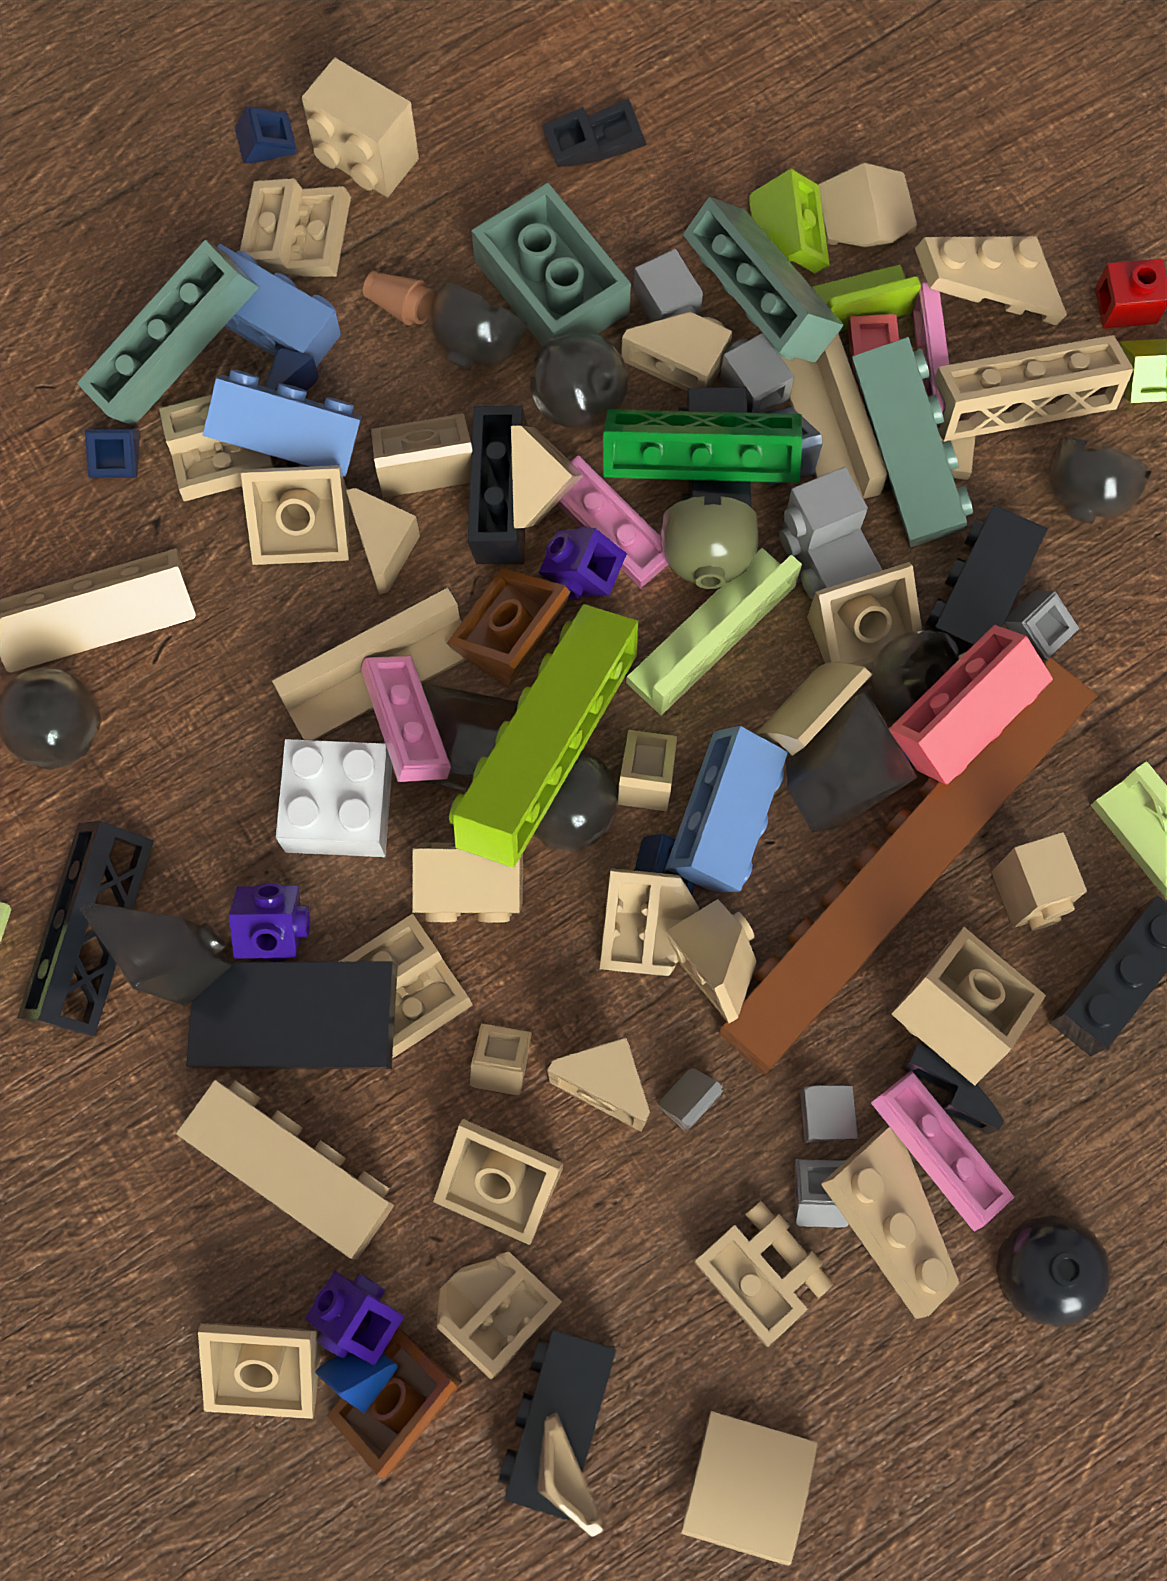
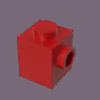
(1132, 293)

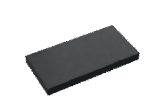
(296, 1017)

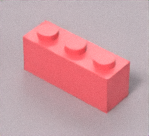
(971, 704)

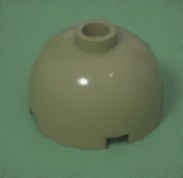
(709, 541)

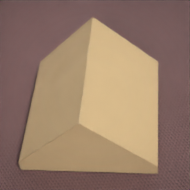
(422, 455)
(539, 476)
(296, 514)
(864, 615)
(605, 1080)
(497, 1182)
(259, 1369)

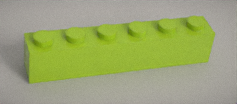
(544, 736)

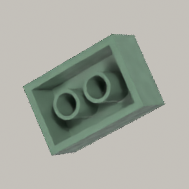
(550, 268)

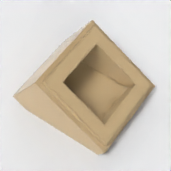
(500, 1059)

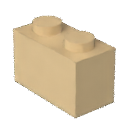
(1039, 882)

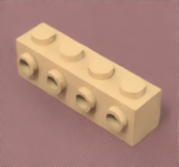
(286, 1169)

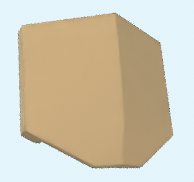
(866, 206)
(636, 921)
(493, 1310)
(563, 1480)

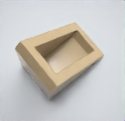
(386, 536)
(647, 770)

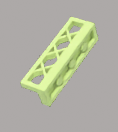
(713, 630)
(1138, 819)

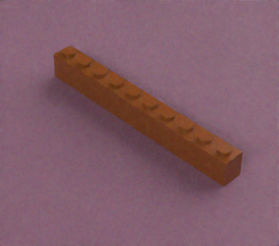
(896, 876)

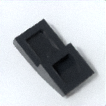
(594, 138)
(963, 1099)

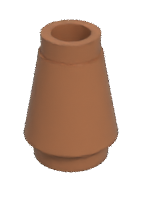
(400, 296)

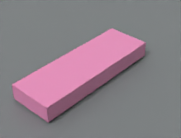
(930, 336)
(600, 507)
(405, 719)
(943, 1151)

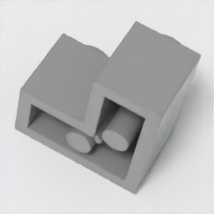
(826, 532)

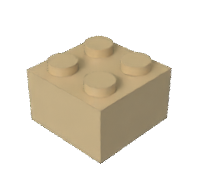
(360, 127)
(459, 882)
(969, 1006)

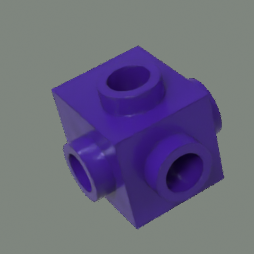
(582, 562)
(268, 921)
(353, 1317)

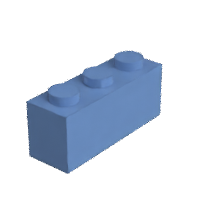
(282, 314)
(281, 421)
(727, 810)

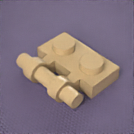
(752, 1285)

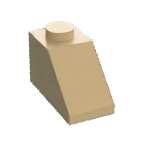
(678, 349)
(716, 955)

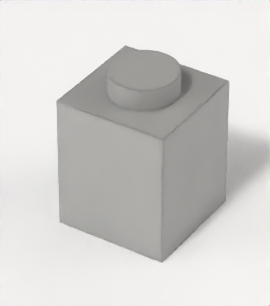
(666, 287)
(758, 369)

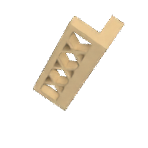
(1033, 379)

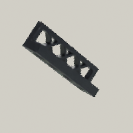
(67, 927)

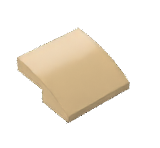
(296, 227)
(200, 462)
(813, 705)
(425, 985)
(749, 1488)

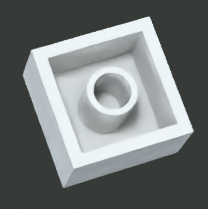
(334, 798)

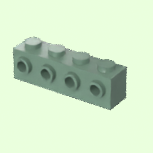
(762, 281)
(168, 334)
(910, 441)

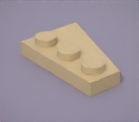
(994, 269)
(893, 1220)

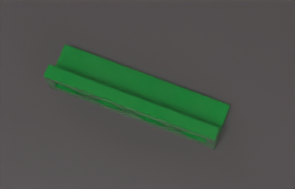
(702, 445)

